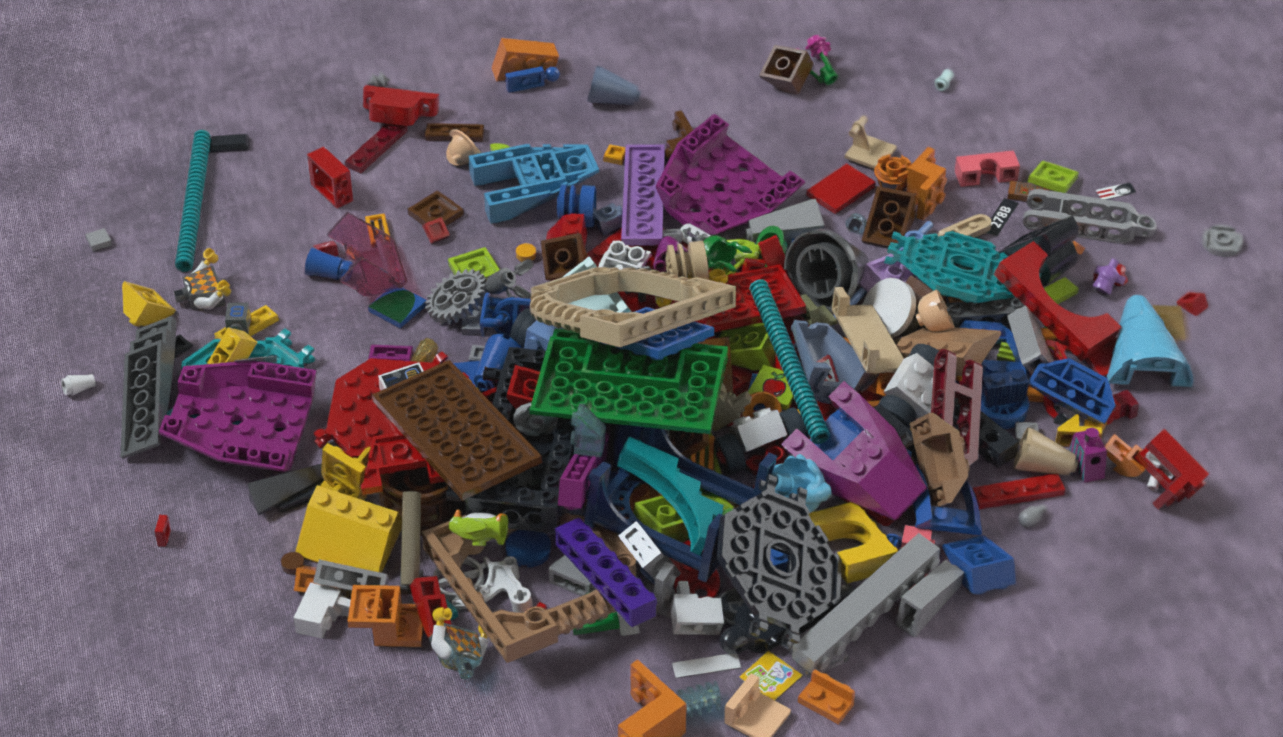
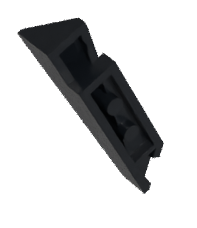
(285, 490)

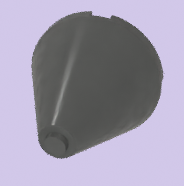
(822, 261)

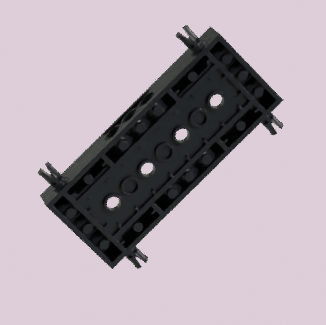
(532, 495)

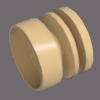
(688, 263)

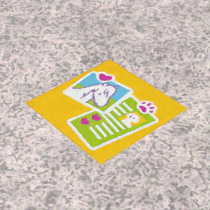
(774, 675)

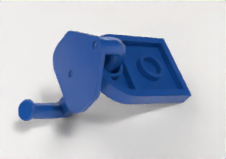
(503, 315)

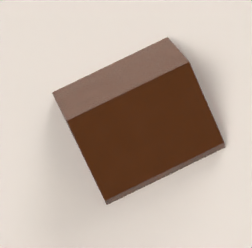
(562, 255)

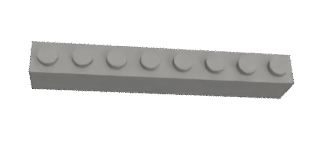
(866, 604)

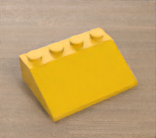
(348, 531)

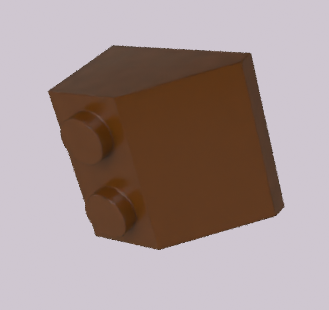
(787, 68)

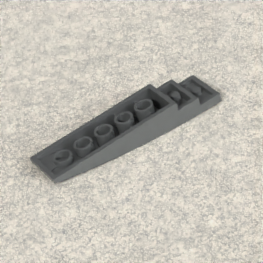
(147, 386)

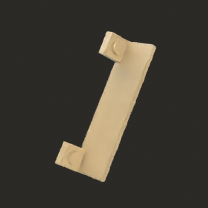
(866, 334)

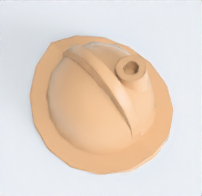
(460, 148)

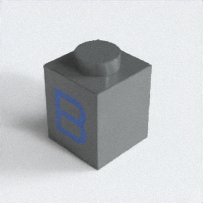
(238, 316)

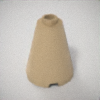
(1043, 455)

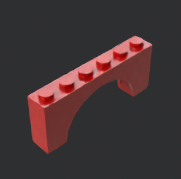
(1079, 333)

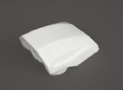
(624, 256)

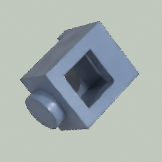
(608, 218)

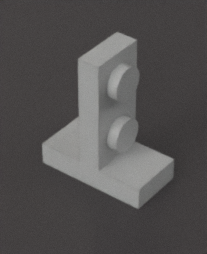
(663, 589)

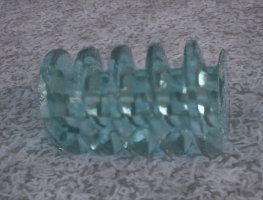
(701, 698)

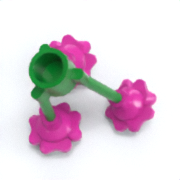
(820, 48)

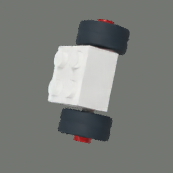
(911, 386)
(753, 432)

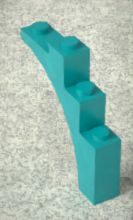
(677, 488)

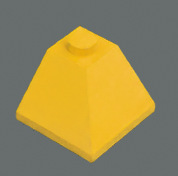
(144, 305)

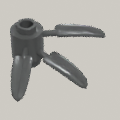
(505, 280)

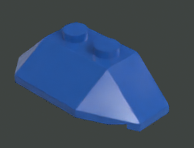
(1075, 389)

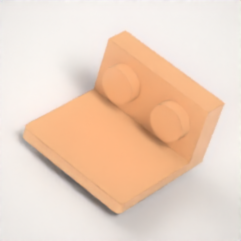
(754, 712)

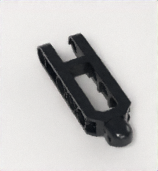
(739, 635)

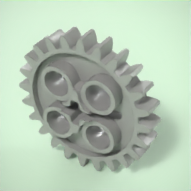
(456, 296)

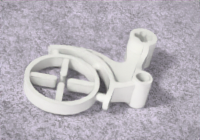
(502, 577)

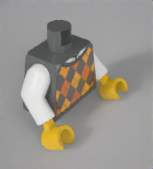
(203, 286)

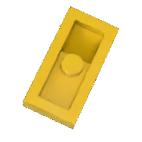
(1069, 428)

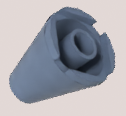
(612, 89)

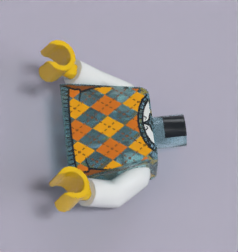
(457, 647)

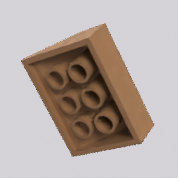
(964, 342)

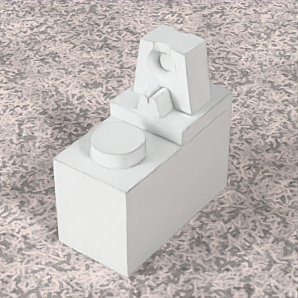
(319, 609)
(695, 614)

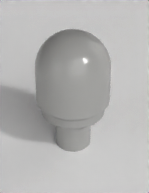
(1032, 515)

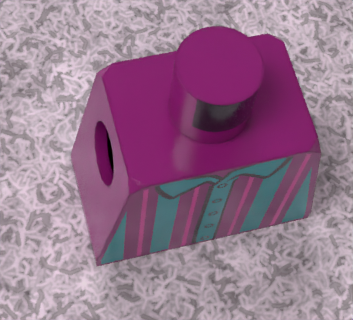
(1088, 450)

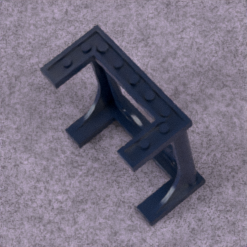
(605, 494)

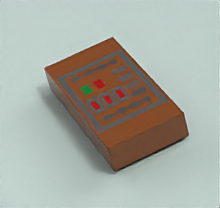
(1020, 191)

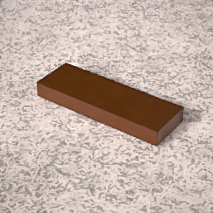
(441, 131)

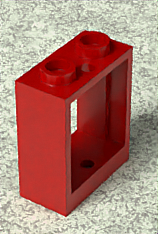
(331, 178)

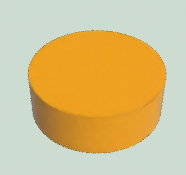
(525, 251)

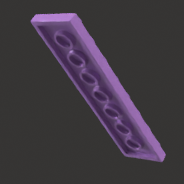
(641, 202)

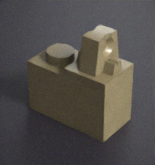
(729, 407)

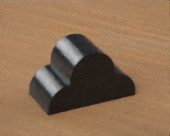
(1054, 240)

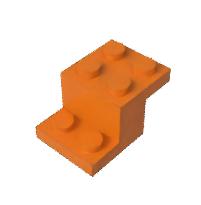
(927, 182)
(383, 611)

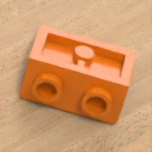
(827, 697)

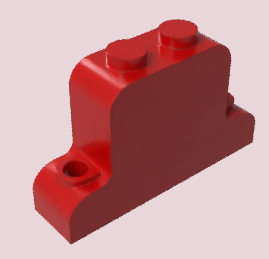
(398, 105)

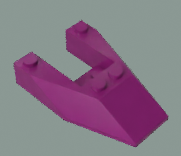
(873, 467)

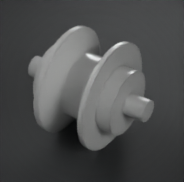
(380, 81)

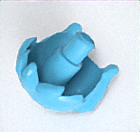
(802, 473)

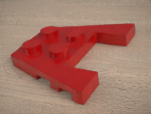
(392, 454)

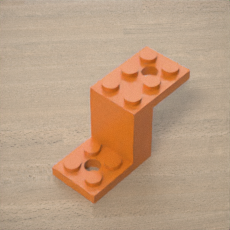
(662, 711)

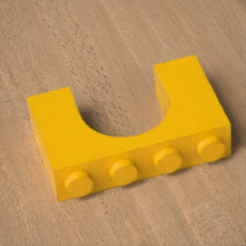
(853, 523)

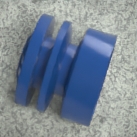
(577, 203)

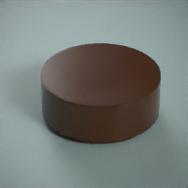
(291, 562)

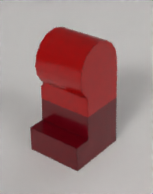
(1125, 406)

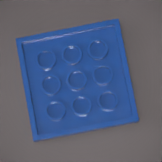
(670, 341)

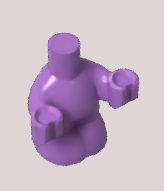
(1107, 277)

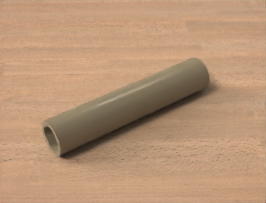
(410, 537)

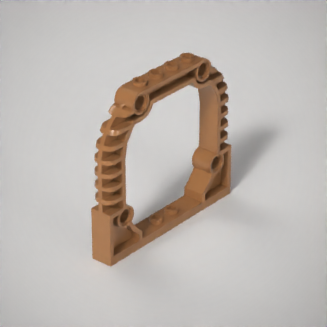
(536, 628)

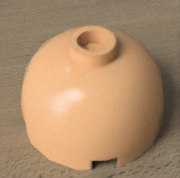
(934, 313)

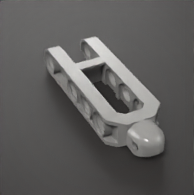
(1058, 206)

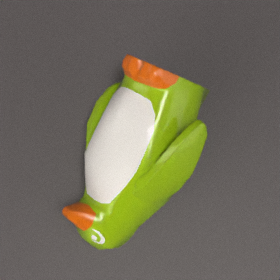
(480, 527)

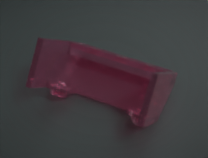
(377, 257)

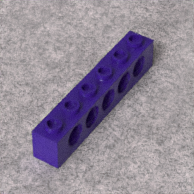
(606, 572)

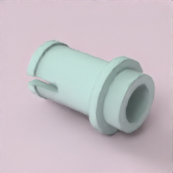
(943, 81)

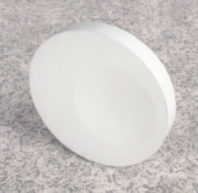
(893, 303)

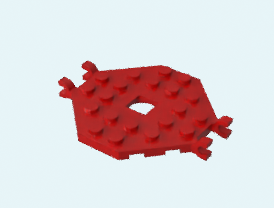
(353, 413)

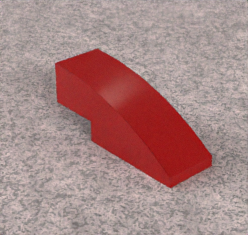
(428, 598)

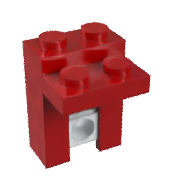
(1172, 469)

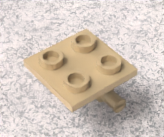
(866, 149)

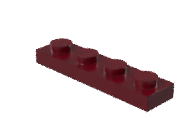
(375, 147)

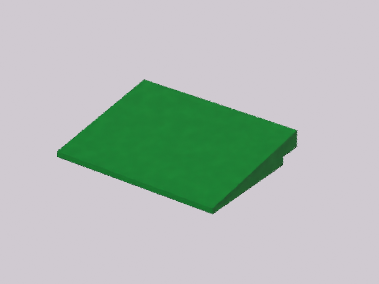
(630, 387)

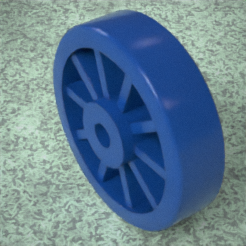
(1007, 414)

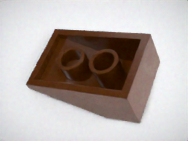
(889, 213)

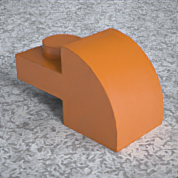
(1123, 457)

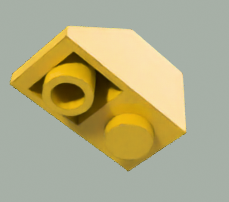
(233, 346)

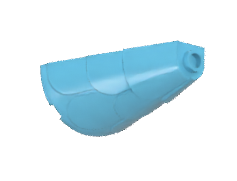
(1146, 346)

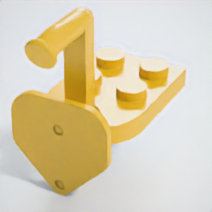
(342, 472)

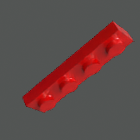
(1019, 491)

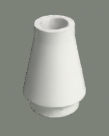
(77, 383)

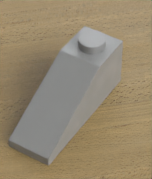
(345, 576)

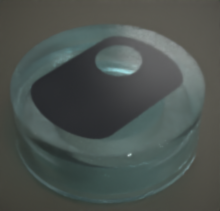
(856, 223)

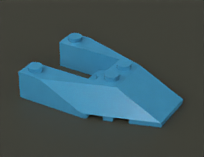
(538, 172)

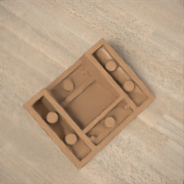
(940, 457)

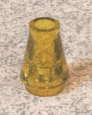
(425, 351)

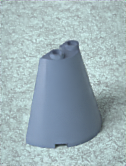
(822, 340)

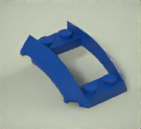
(1006, 336)
(945, 518)

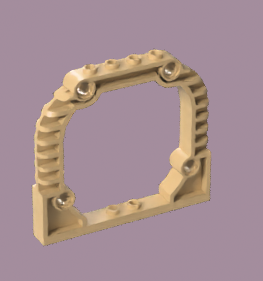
(696, 299)

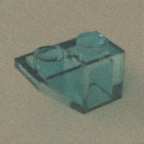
(588, 433)

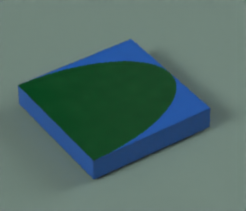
(397, 306)

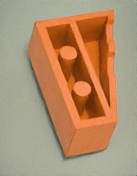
(521, 55)

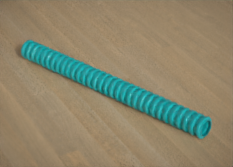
(192, 202)
(789, 362)

